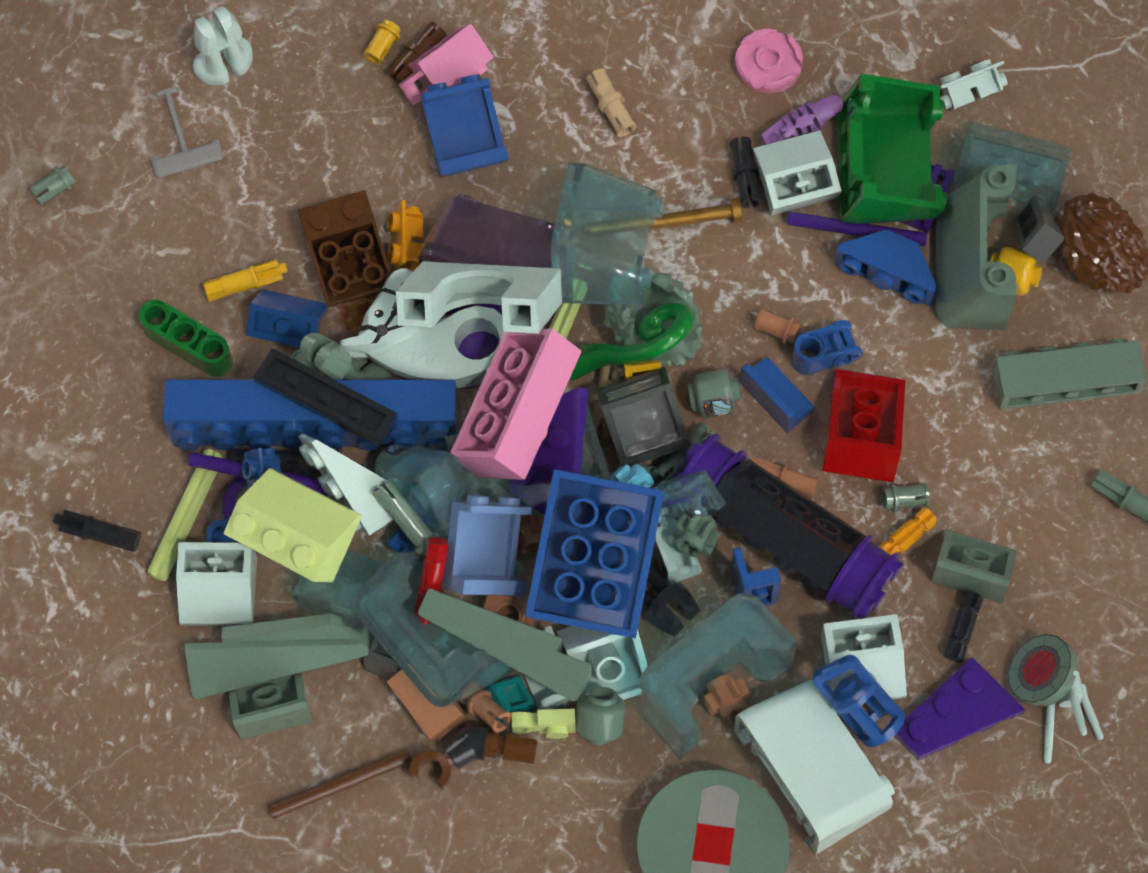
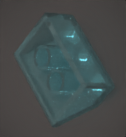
(1038, 162)

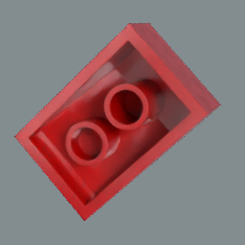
(864, 426)

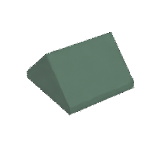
(974, 566)
(270, 706)

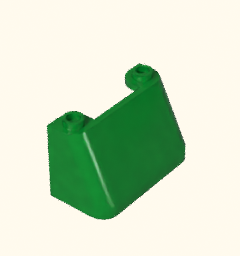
(888, 151)

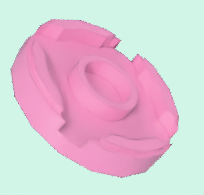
(768, 61)

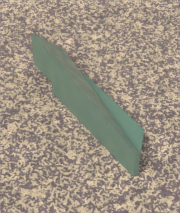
(511, 642)
(271, 651)

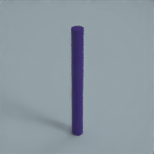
(835, 225)
(235, 468)

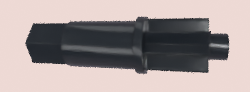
(97, 530)

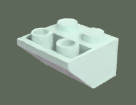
(797, 172)
(215, 584)
(876, 645)

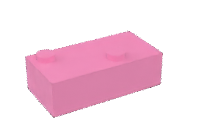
(515, 404)

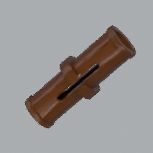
(423, 43)

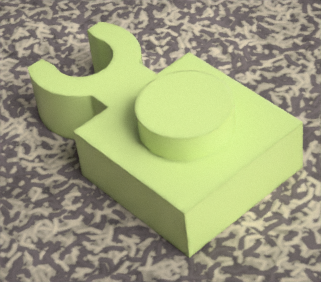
(552, 722)

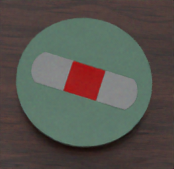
(713, 826)

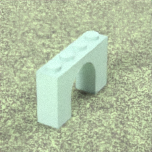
(526, 293)

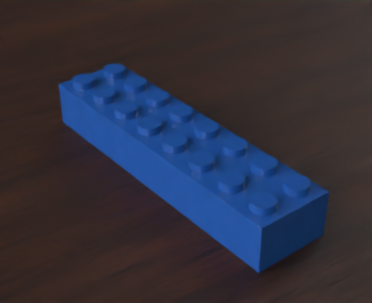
(255, 417)

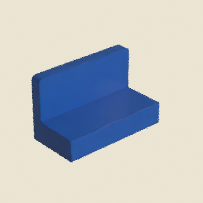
(284, 317)
(776, 393)
(762, 584)

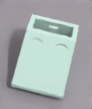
(347, 483)

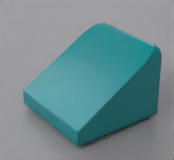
(512, 696)

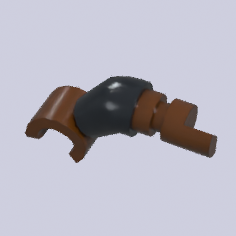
(474, 744)

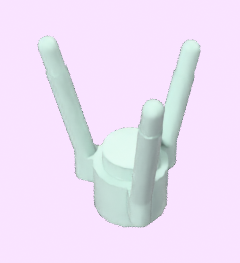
(1073, 698)

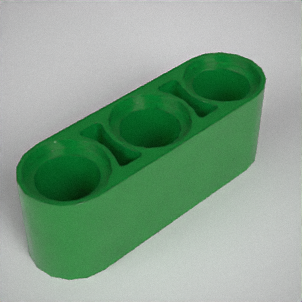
(179, 324)

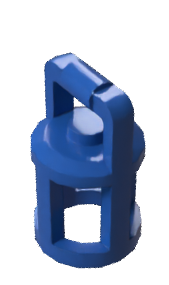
(853, 693)

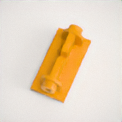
(404, 225)

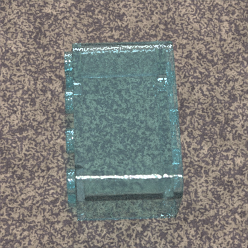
(734, 634)

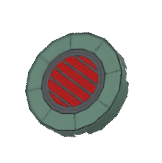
(1042, 670)

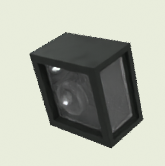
(643, 417)

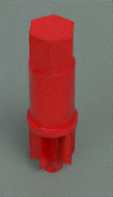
(432, 571)

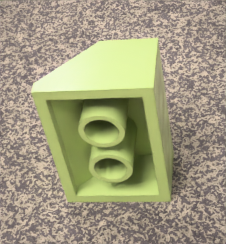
(293, 526)

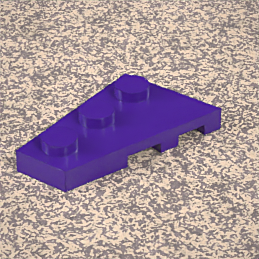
(959, 708)

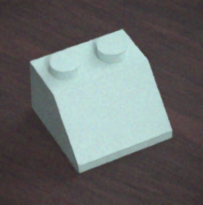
(614, 658)

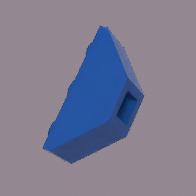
(889, 264)

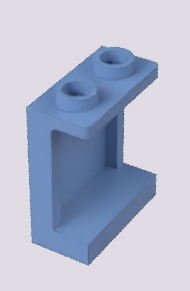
(484, 546)

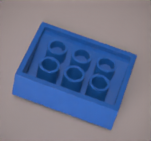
(594, 553)

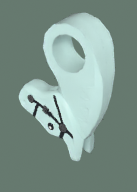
(422, 351)

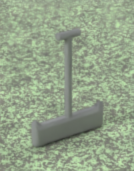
(187, 158)

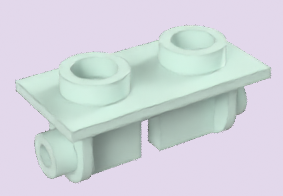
(984, 79)

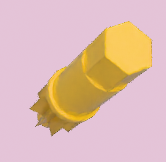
(245, 279)

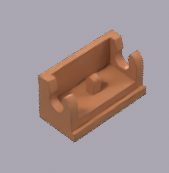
(434, 720)

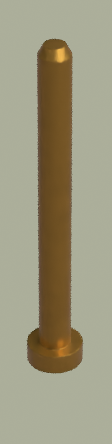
(699, 215)

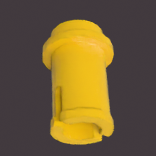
(386, 35)

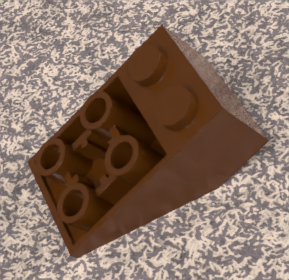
(345, 248)

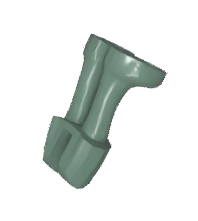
(337, 362)

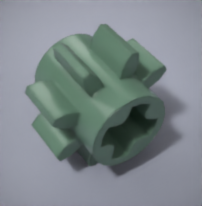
(696, 534)

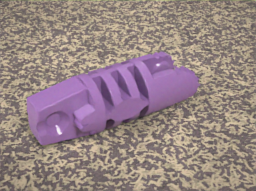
(803, 120)

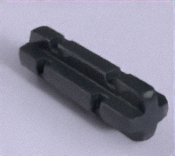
(963, 626)

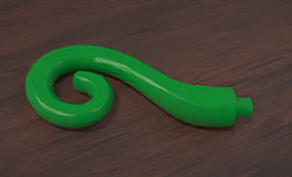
(654, 336)

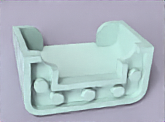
(815, 763)

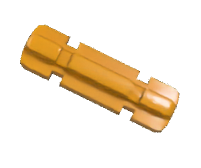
(909, 532)

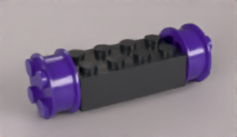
(795, 529)

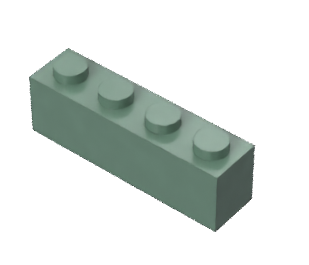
(1069, 374)

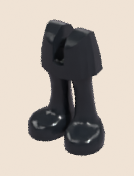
(668, 592)

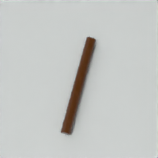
(339, 783)

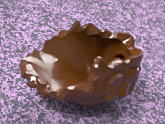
(1102, 244)

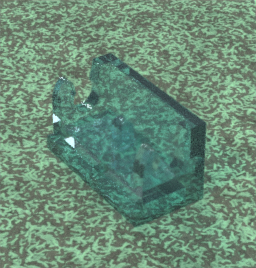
(689, 496)

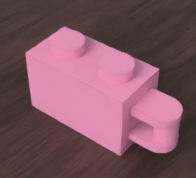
(448, 61)

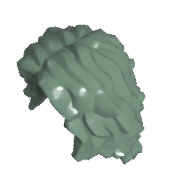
(664, 290)

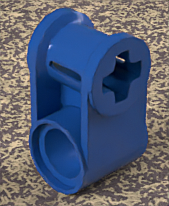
(831, 345)

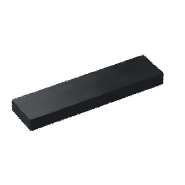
(325, 397)

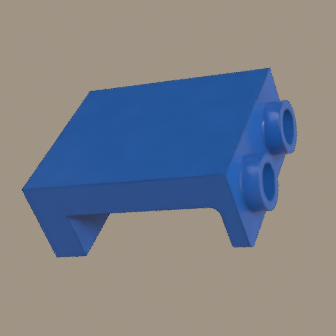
(463, 126)

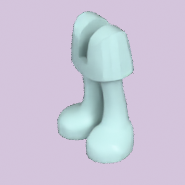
(216, 35)

